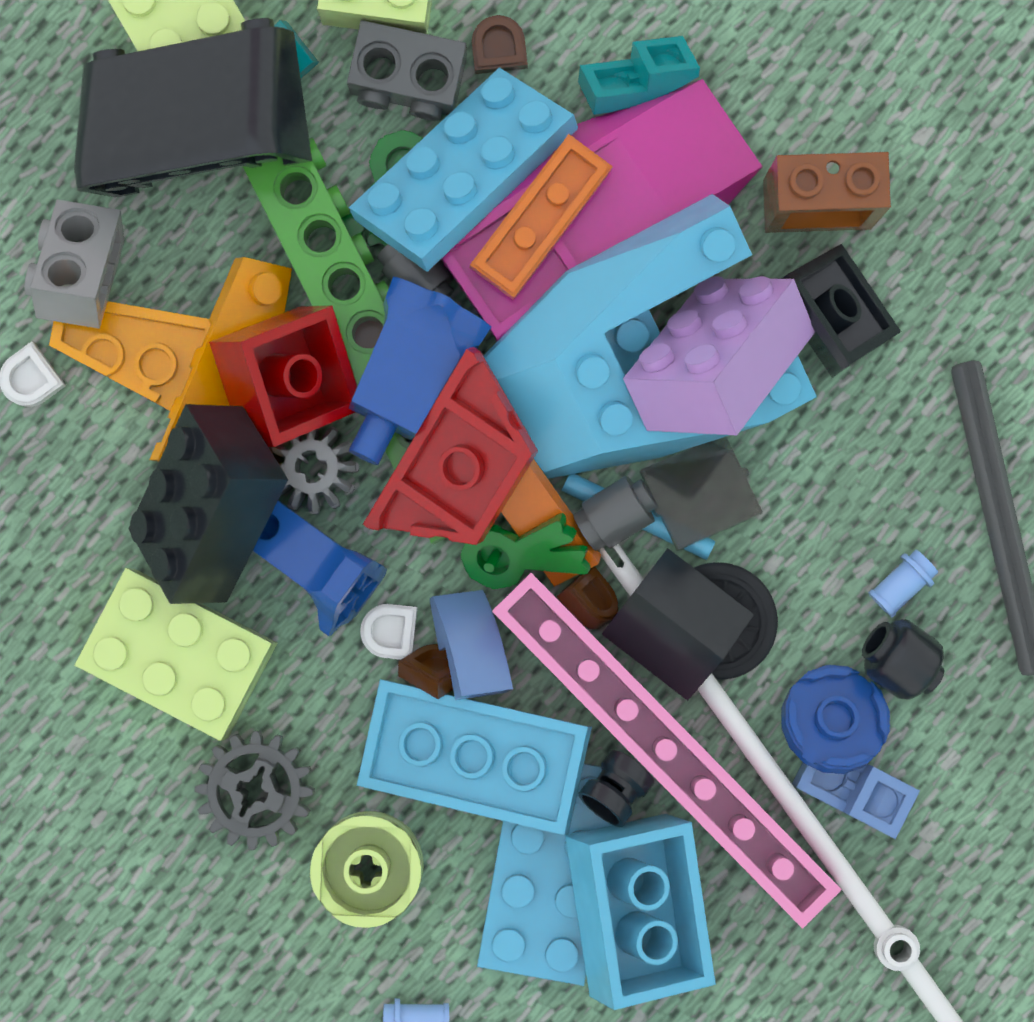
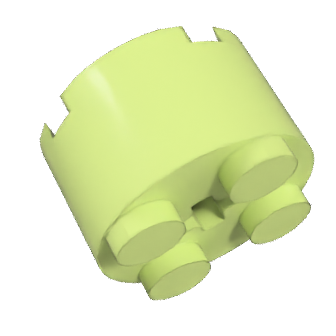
(345, 890)

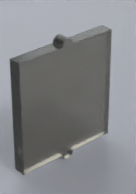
(701, 492)

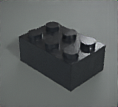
(206, 503)

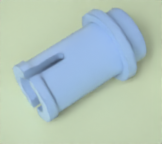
(904, 582)
(415, 1012)

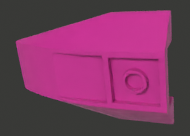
(661, 161)

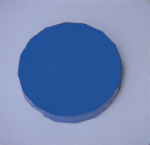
(835, 719)

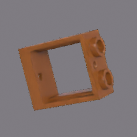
(808, 198)

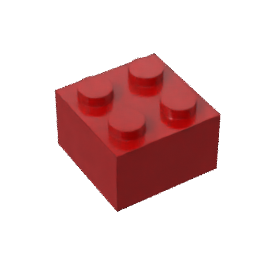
(288, 372)

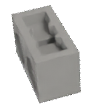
(85, 264)

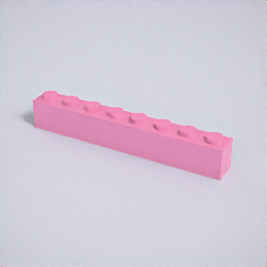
(667, 750)

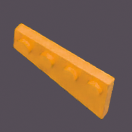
(249, 295)

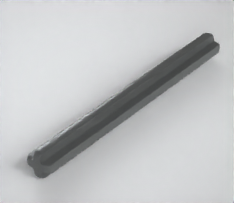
(997, 508)

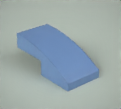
(472, 644)
(862, 794)

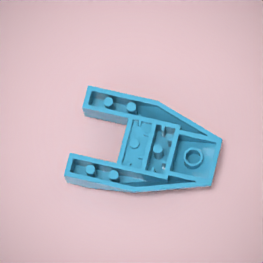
(588, 329)

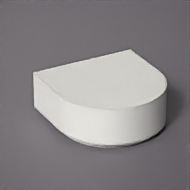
(29, 377)
(389, 630)

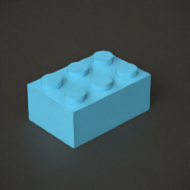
(640, 911)

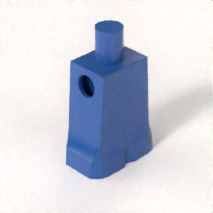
(410, 364)
(332, 575)

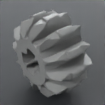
(326, 456)

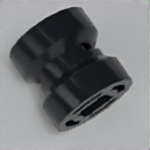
(616, 788)

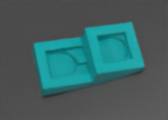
(651, 72)

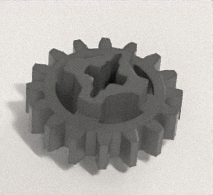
(231, 780)

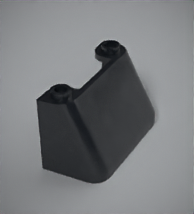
(190, 109)

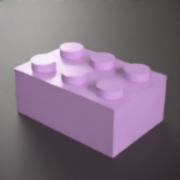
(719, 355)

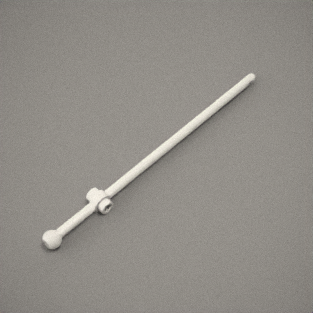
(813, 832)

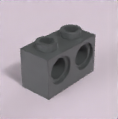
(412, 56)

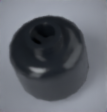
(903, 659)

